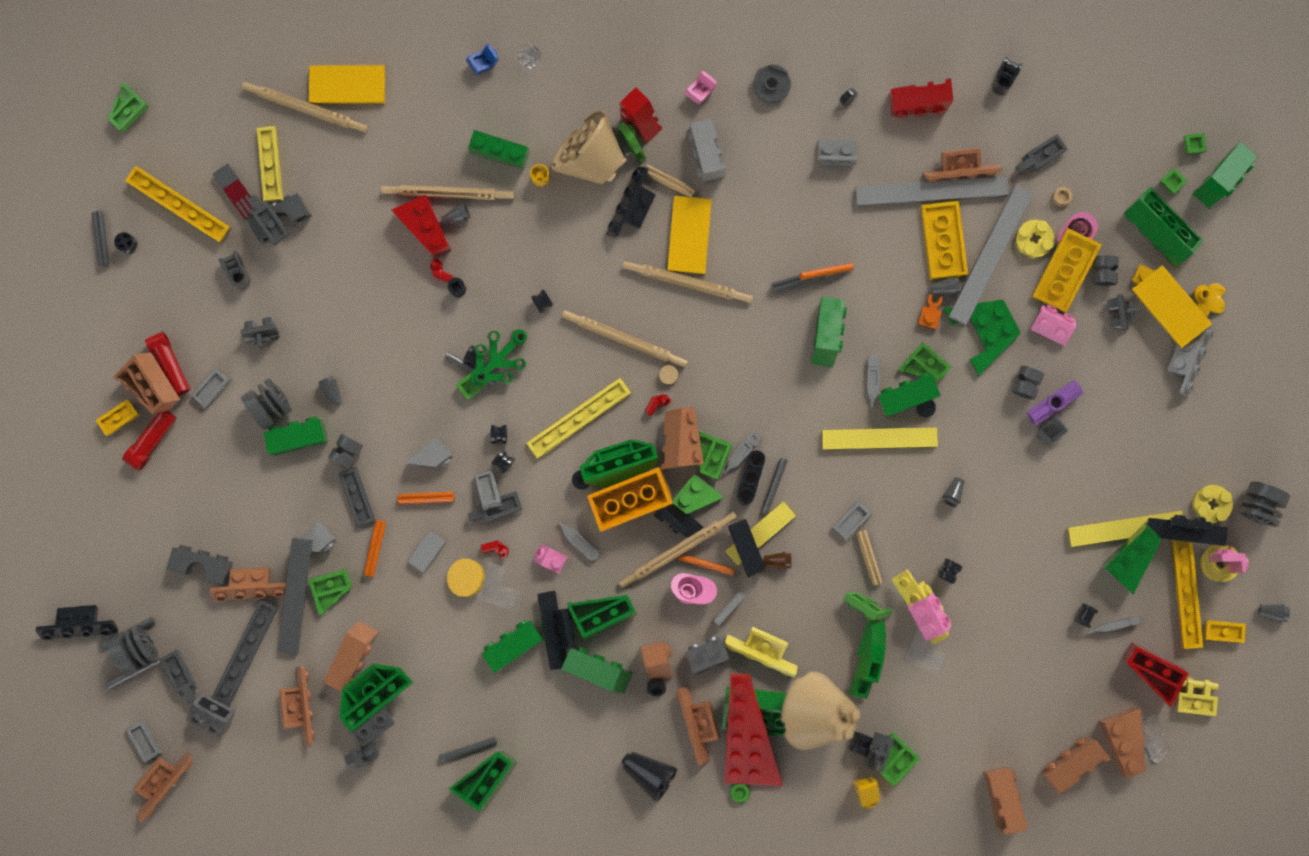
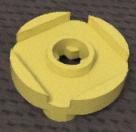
(1028, 247)
(1222, 498)
(1211, 570)

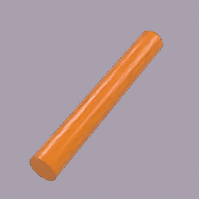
(826, 271)
(706, 564)

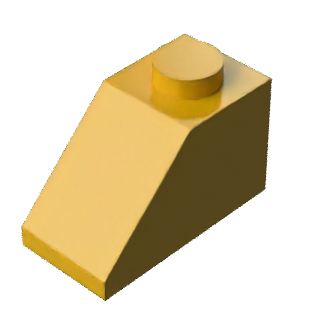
(867, 792)

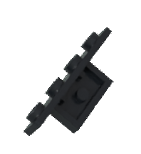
(633, 205)
(678, 522)
(1189, 530)
(77, 622)
(556, 629)

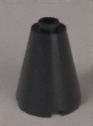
(649, 774)

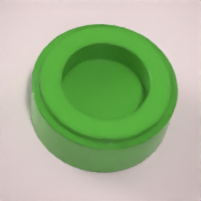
(739, 793)

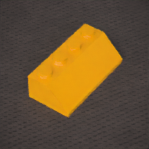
(630, 499)

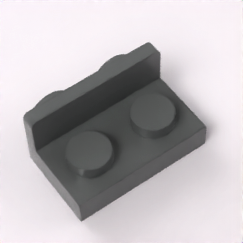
(374, 726)

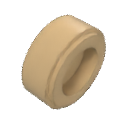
(1062, 196)
(668, 375)

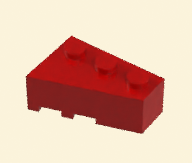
(921, 99)
(637, 112)
(423, 224)
(1156, 671)

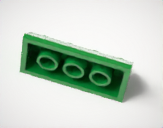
(1163, 227)
(771, 708)

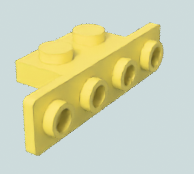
(914, 592)
(764, 649)

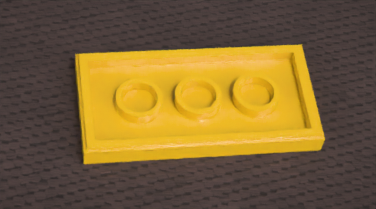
(347, 84)
(689, 235)
(944, 240)
(1066, 270)
(1171, 306)

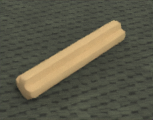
(670, 181)
(869, 558)

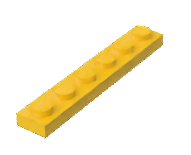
(178, 204)
(1187, 594)

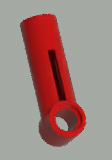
(160, 348)
(139, 453)

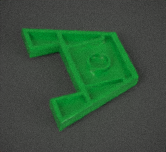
(994, 328)

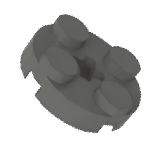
(770, 73)

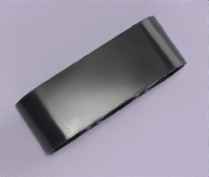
(756, 470)
(746, 548)

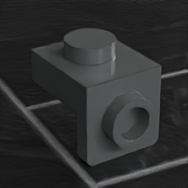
(1051, 431)

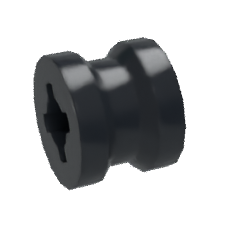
(121, 241)
(542, 301)
(470, 356)
(499, 434)
(503, 461)
(578, 481)

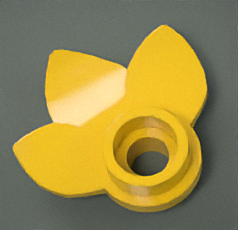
(1212, 298)

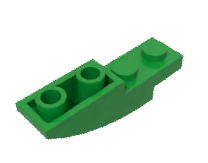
(872, 656)

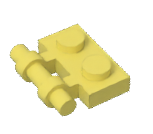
(1197, 703)

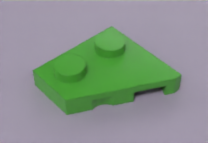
(126, 108)
(629, 137)
(925, 361)
(714, 455)
(695, 496)
(329, 588)
(866, 605)
(899, 761)

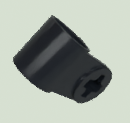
(1007, 73)

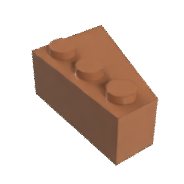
(148, 383)
(682, 439)
(350, 655)
(656, 660)
(1125, 740)
(1074, 763)
(1005, 800)

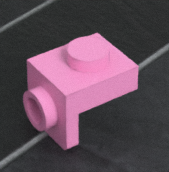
(701, 88)
(550, 558)

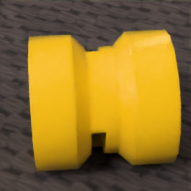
(540, 171)

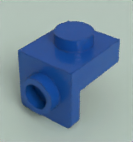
(483, 60)

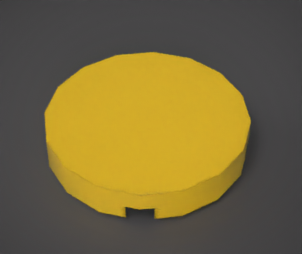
(465, 577)

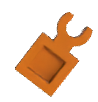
(930, 315)

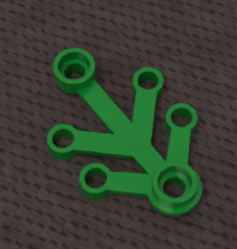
(496, 359)

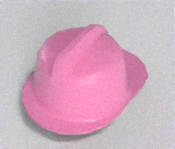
(1082, 223)
(693, 589)

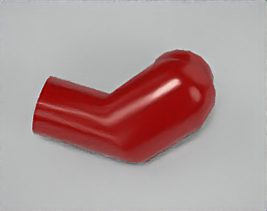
(438, 272)
(655, 402)
(497, 547)

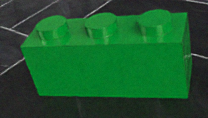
(498, 149)
(909, 394)
(295, 436)
(511, 645)

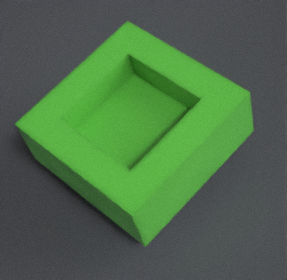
(1195, 143)
(1172, 181)
(467, 387)

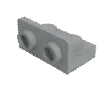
(837, 152)

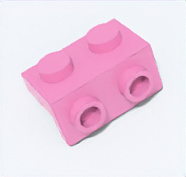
(1054, 324)
(1236, 561)
(930, 617)

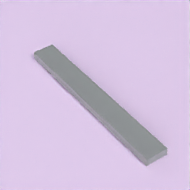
(931, 191)
(990, 255)

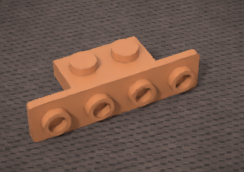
(961, 163)
(248, 584)
(295, 706)
(700, 723)
(158, 781)

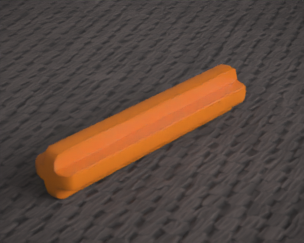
(420, 498)
(374, 548)

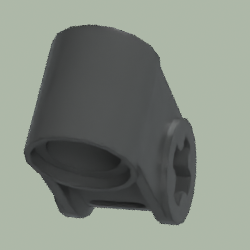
(234, 267)

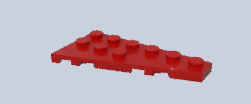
(748, 746)

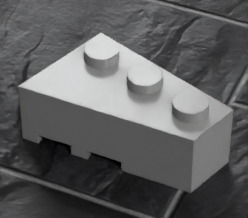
(706, 150)

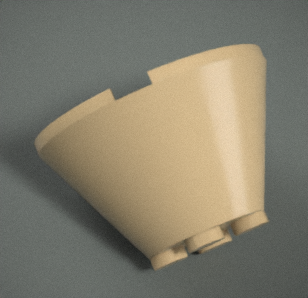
(591, 151)
(817, 713)

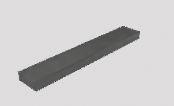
(295, 595)
(245, 652)

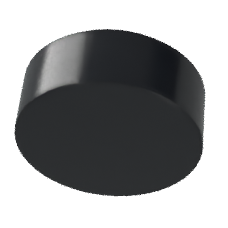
(848, 97)
(926, 409)
(656, 687)

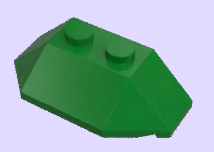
(618, 463)
(370, 693)

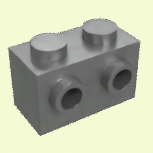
(707, 656)
(210, 715)

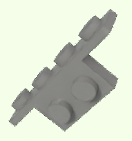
(1187, 360)

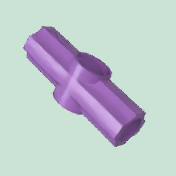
(1063, 396)

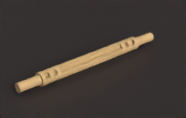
(304, 107)
(448, 192)
(688, 282)
(624, 338)
(678, 550)

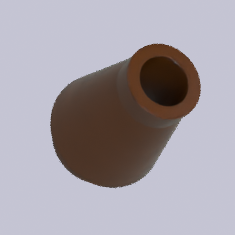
(778, 561)

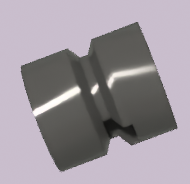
(1105, 270)
(1027, 383)
(345, 451)

